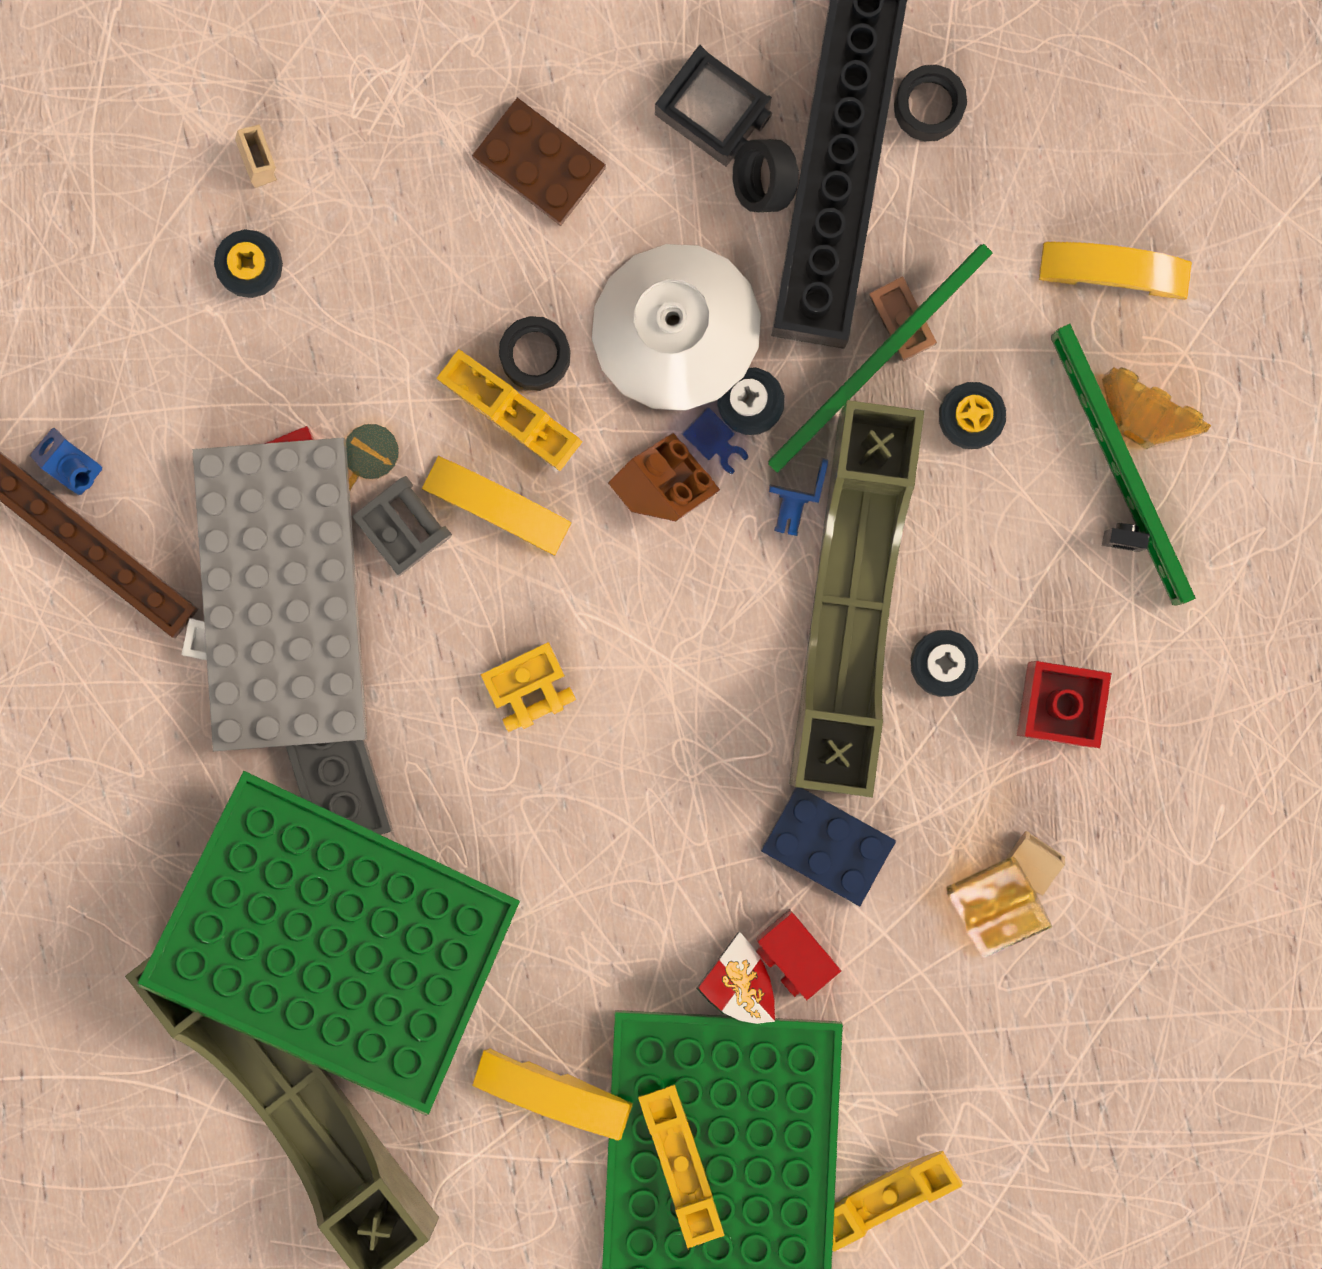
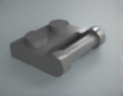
(391, 533)

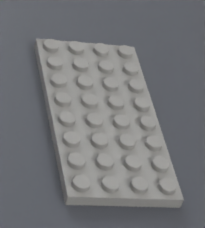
(279, 594)

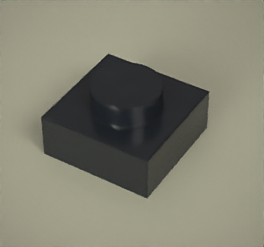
(1126, 537)

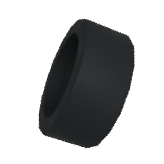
(927, 74)
(782, 170)
(525, 326)

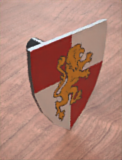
(740, 984)

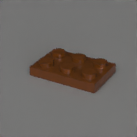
(539, 161)

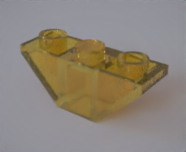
(1148, 413)

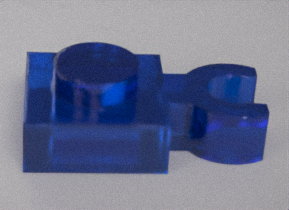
(711, 437)

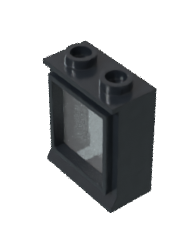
(713, 106)

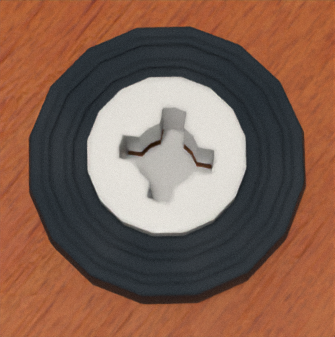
(757, 413)
(930, 662)

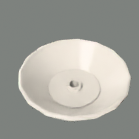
(682, 362)

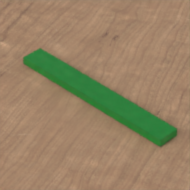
(880, 357)
(1122, 465)

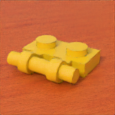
(523, 676)

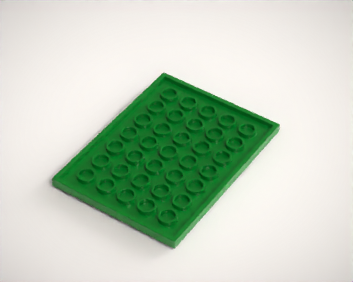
(331, 943)
(763, 1127)

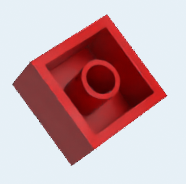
(1064, 704)

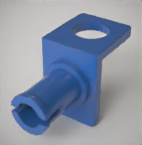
(66, 462)
(794, 500)

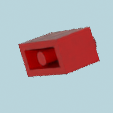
(797, 955)

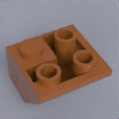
(664, 481)

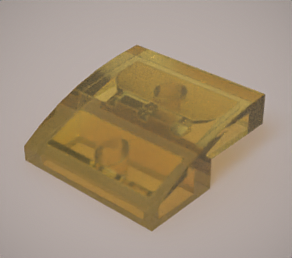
(999, 907)

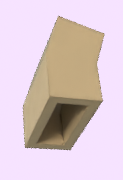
(248, 137)
(1038, 861)

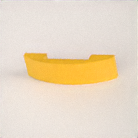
(1115, 267)
(496, 505)
(681, 1166)
(892, 1194)

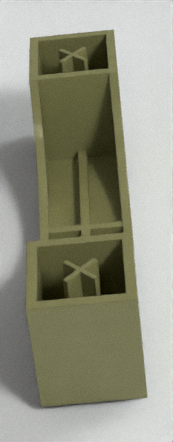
(852, 598)
(352, 1180)

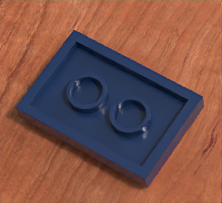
(828, 845)

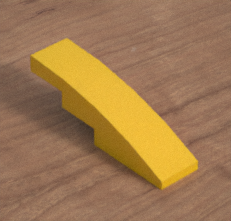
(509, 409)
(552, 1095)

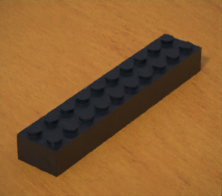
(838, 171)

